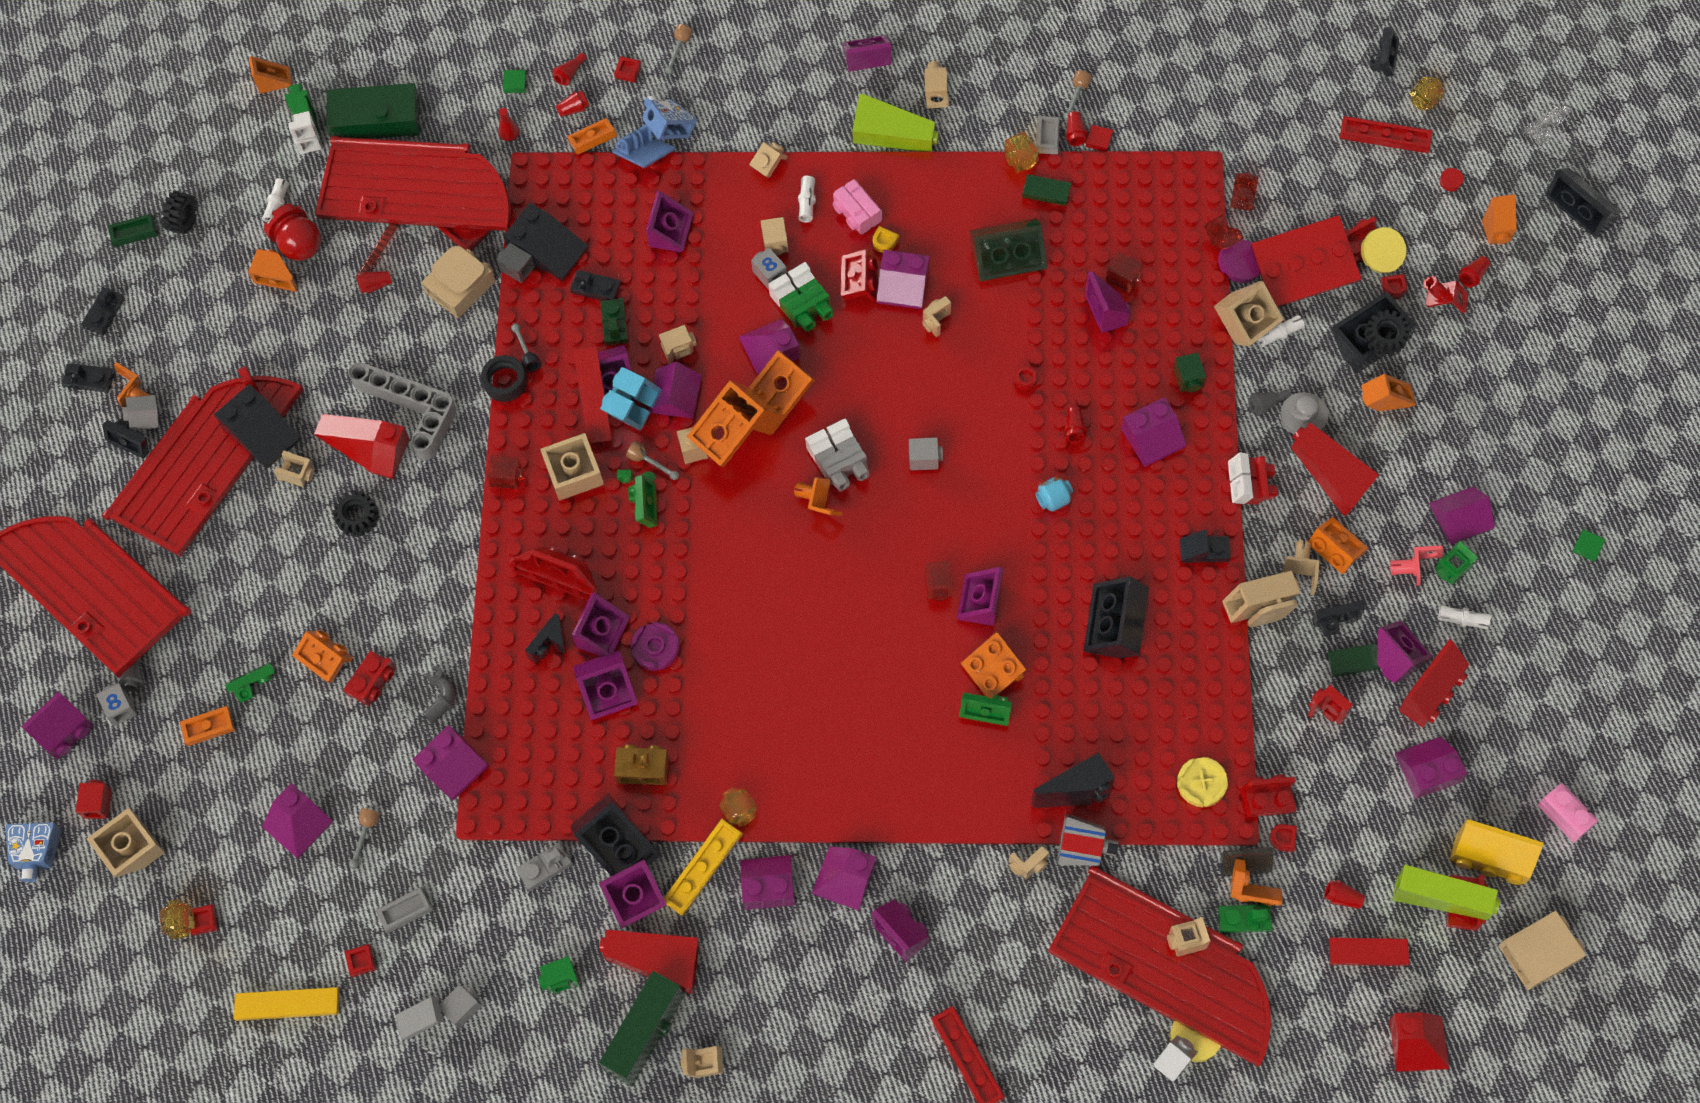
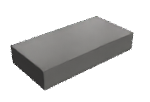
(1047, 135)
(404, 910)
(419, 1018)

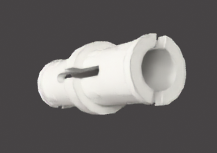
(276, 198)
(806, 199)
(1282, 330)
(1464, 617)

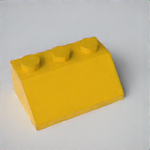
(1495, 852)

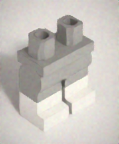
(838, 454)

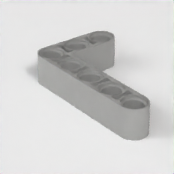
(410, 400)

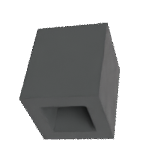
(515, 262)

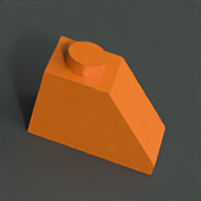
(1500, 219)
(271, 271)
(1387, 393)

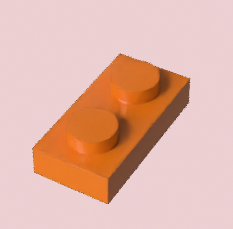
(591, 136)
(207, 726)

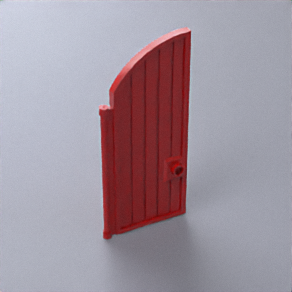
(412, 185)
(191, 468)
(90, 587)
(1124, 943)

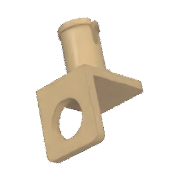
(936, 85)
(1302, 564)

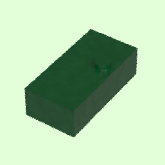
(373, 111)
(642, 1029)

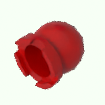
(293, 233)

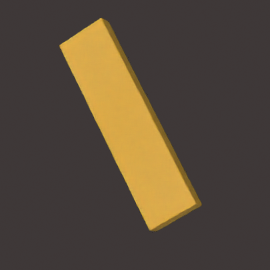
(702, 867)
(286, 1004)

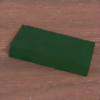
(1046, 190)
(132, 230)
(1353, 660)

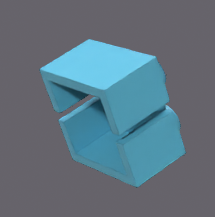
(627, 386)

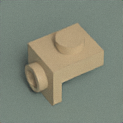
(768, 158)
(934, 313)
(1035, 863)
(702, 1062)

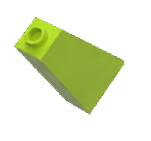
(892, 127)
(1445, 893)

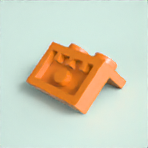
(1337, 545)
(321, 654)

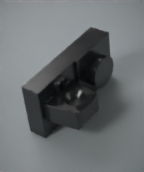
(1386, 59)
(595, 286)
(103, 311)
(88, 377)
(121, 436)
(1329, 618)

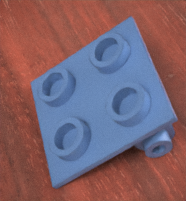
(642, 147)

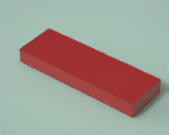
(1368, 951)

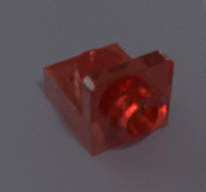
(1244, 191)
(1221, 234)

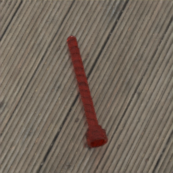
(379, 247)

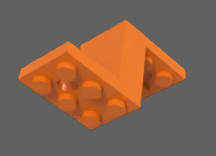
(750, 408)

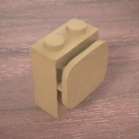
(458, 280)
(1263, 599)
(1542, 950)

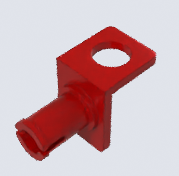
(1445, 293)

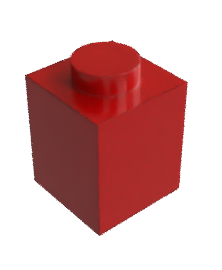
(93, 800)

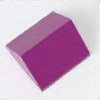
(867, 53)
(668, 224)
(679, 390)
(1463, 514)
(980, 596)
(599, 626)
(632, 893)

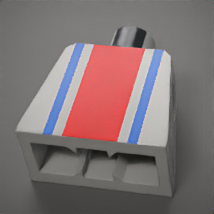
(1083, 842)

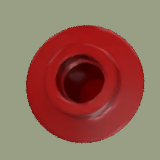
(564, 73)
(508, 129)

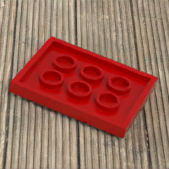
(1306, 261)

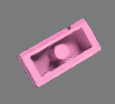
(857, 207)
(1567, 812)

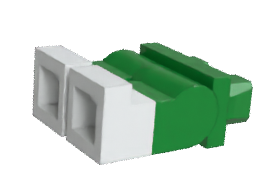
(304, 128)
(801, 297)

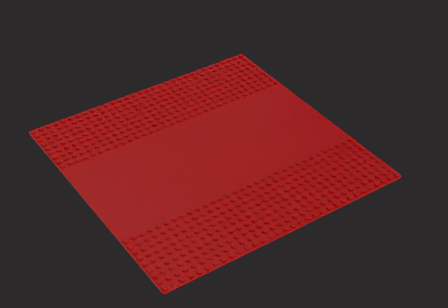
(812, 633)

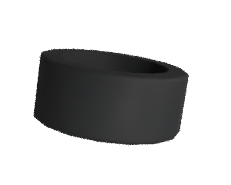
(495, 365)

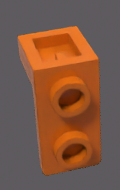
(1249, 892)

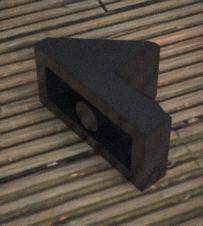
(1204, 548)
(550, 635)

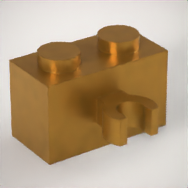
(641, 765)

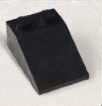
(547, 240)
(257, 426)
(1077, 786)
(613, 837)

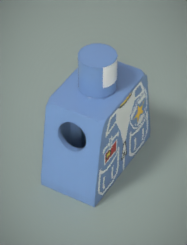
(667, 119)
(32, 847)

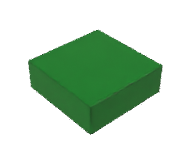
(514, 81)
(1588, 545)

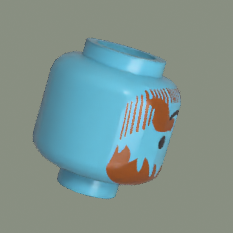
(1054, 493)

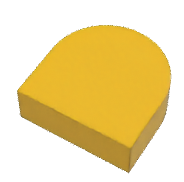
(884, 239)

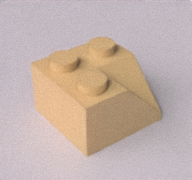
(1249, 313)
(572, 466)
(125, 844)

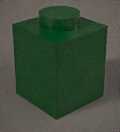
(1189, 372)

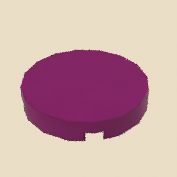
(1239, 262)
(655, 646)

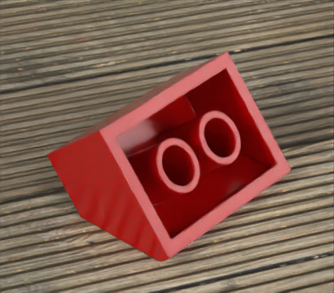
(1435, 685)

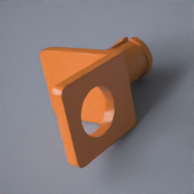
(132, 387)
(817, 495)

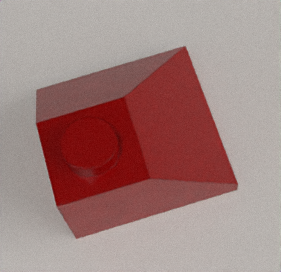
(1418, 1042)

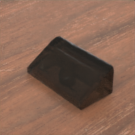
(1256, 860)

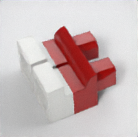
(1250, 479)

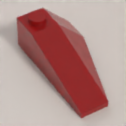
(368, 442)

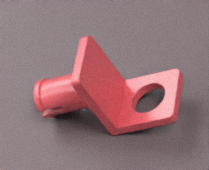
(1412, 565)

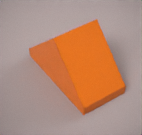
(269, 75)

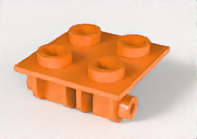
(994, 666)

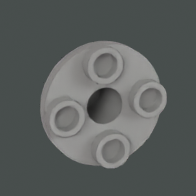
(1301, 410)

